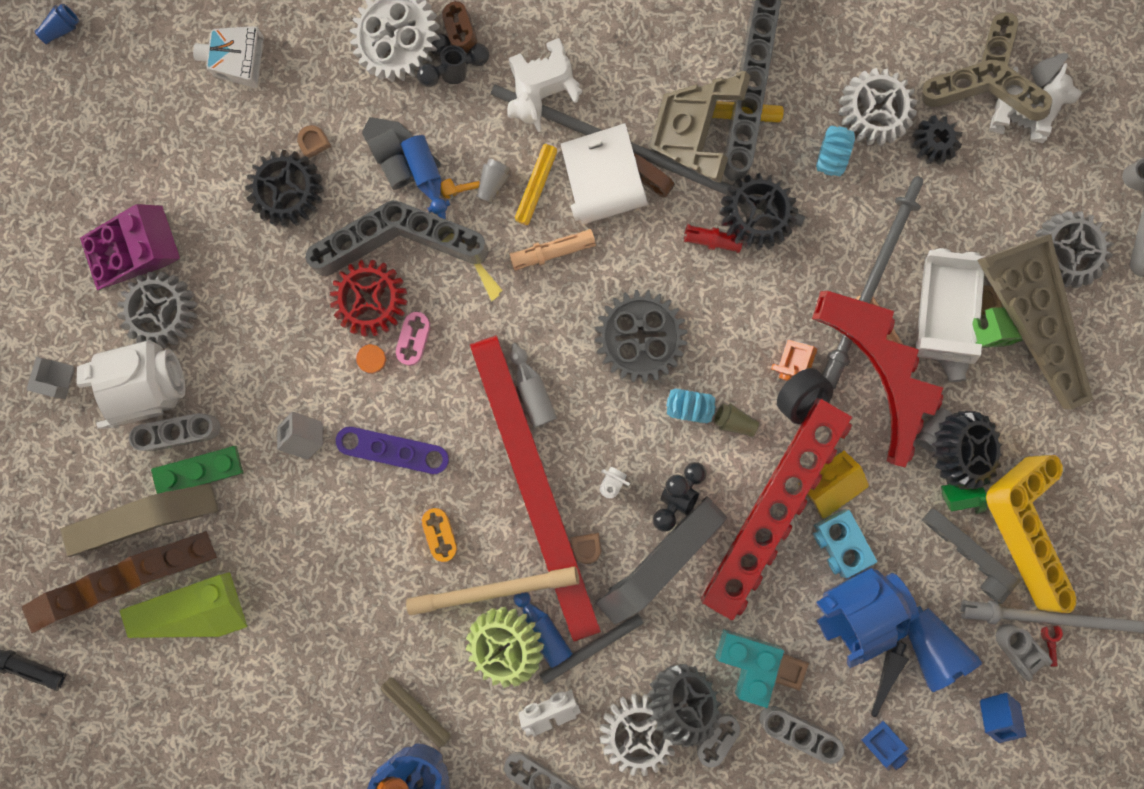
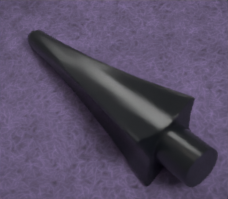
(892, 667)

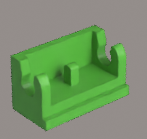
(1000, 331)

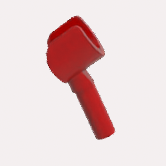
(1051, 642)

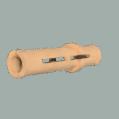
(560, 247)

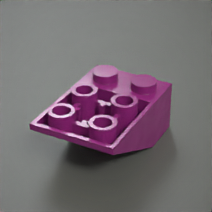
(129, 245)

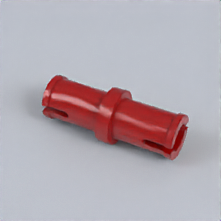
(712, 238)

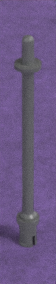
(839, 358)

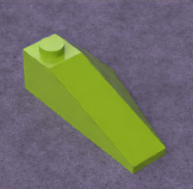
(196, 610)

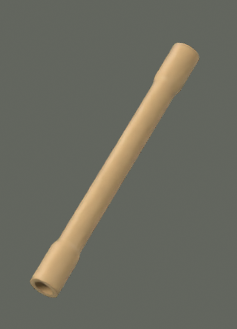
(432, 602)

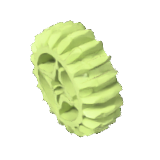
(512, 663)

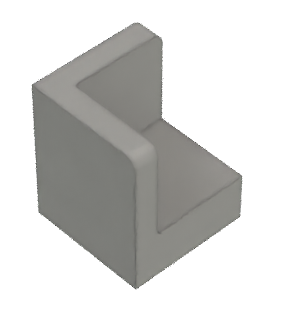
(50, 378)
(299, 435)

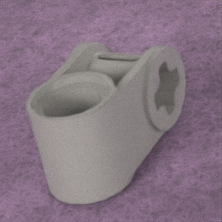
(1024, 653)

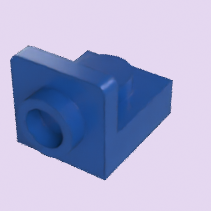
(886, 746)

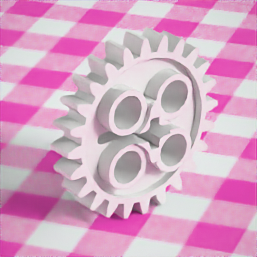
(395, 36)

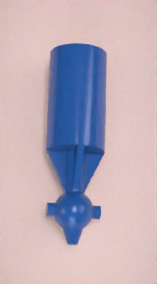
(425, 172)
(555, 648)

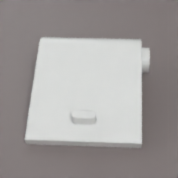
(603, 175)

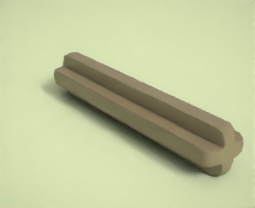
(415, 712)

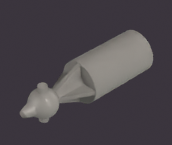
(532, 390)

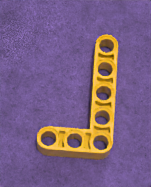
(1025, 535)

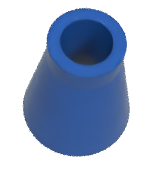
(57, 23)

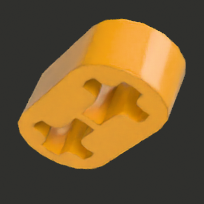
(432, 536)

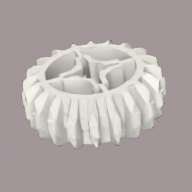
(870, 97)
(620, 753)

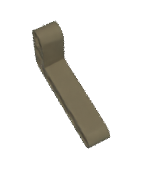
(138, 518)

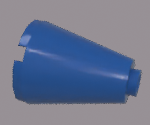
(940, 651)

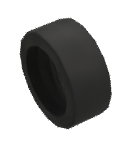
(801, 392)

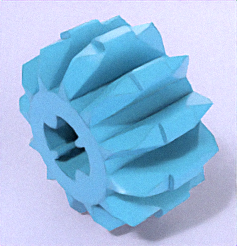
(835, 151)
(690, 405)

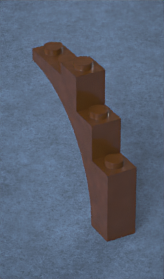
(117, 580)

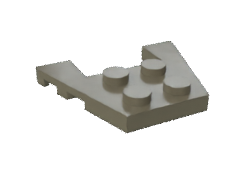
(685, 123)

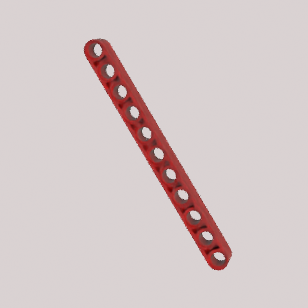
(533, 483)

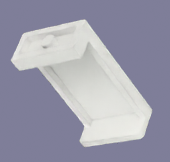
(948, 305)

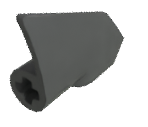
(385, 141)

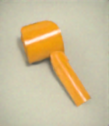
(448, 188)

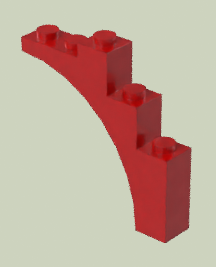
(894, 362)

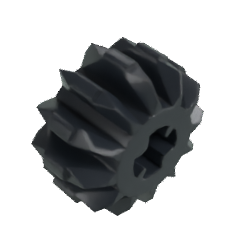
(937, 151)

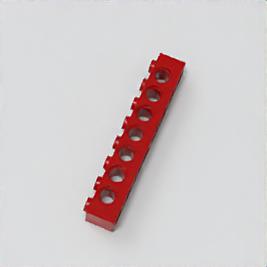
(734, 603)

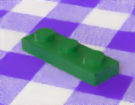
(197, 470)

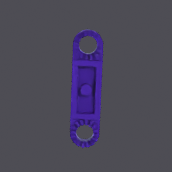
(392, 450)

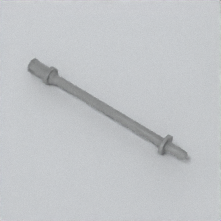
(993, 612)

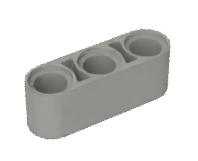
(162, 430)
(810, 744)

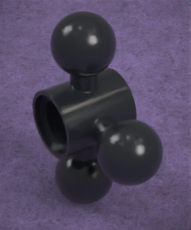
(452, 62)
(679, 495)

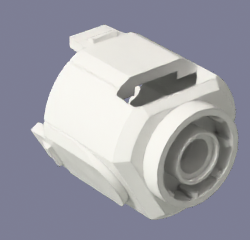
(133, 382)

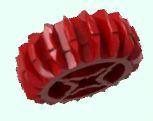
(350, 281)

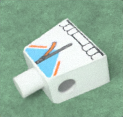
(233, 54)

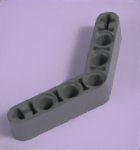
(389, 230)

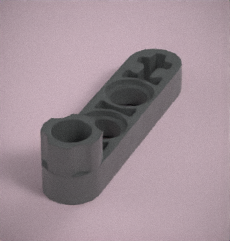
(999, 581)

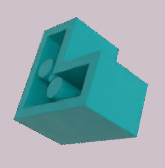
(758, 665)

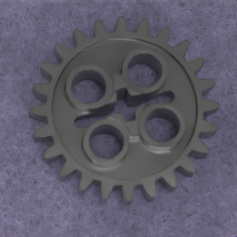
(637, 310)

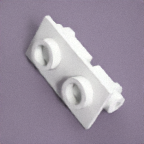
(612, 482)
(536, 717)

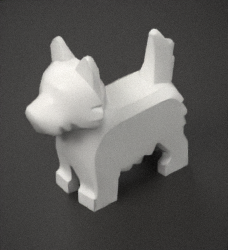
(540, 80)
(1061, 91)

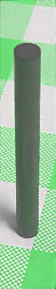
(592, 648)

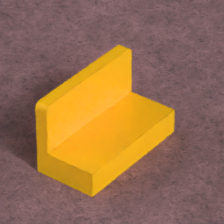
(839, 484)

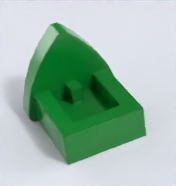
(964, 498)

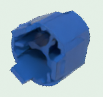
(867, 614)
(419, 762)

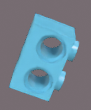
(850, 539)

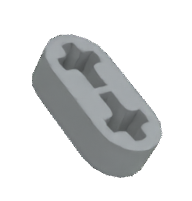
(724, 743)

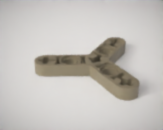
(997, 86)

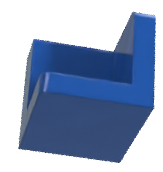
(1002, 718)

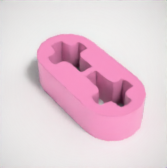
(406, 337)

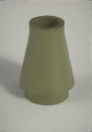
(734, 420)

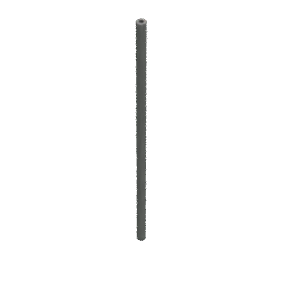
(647, 154)

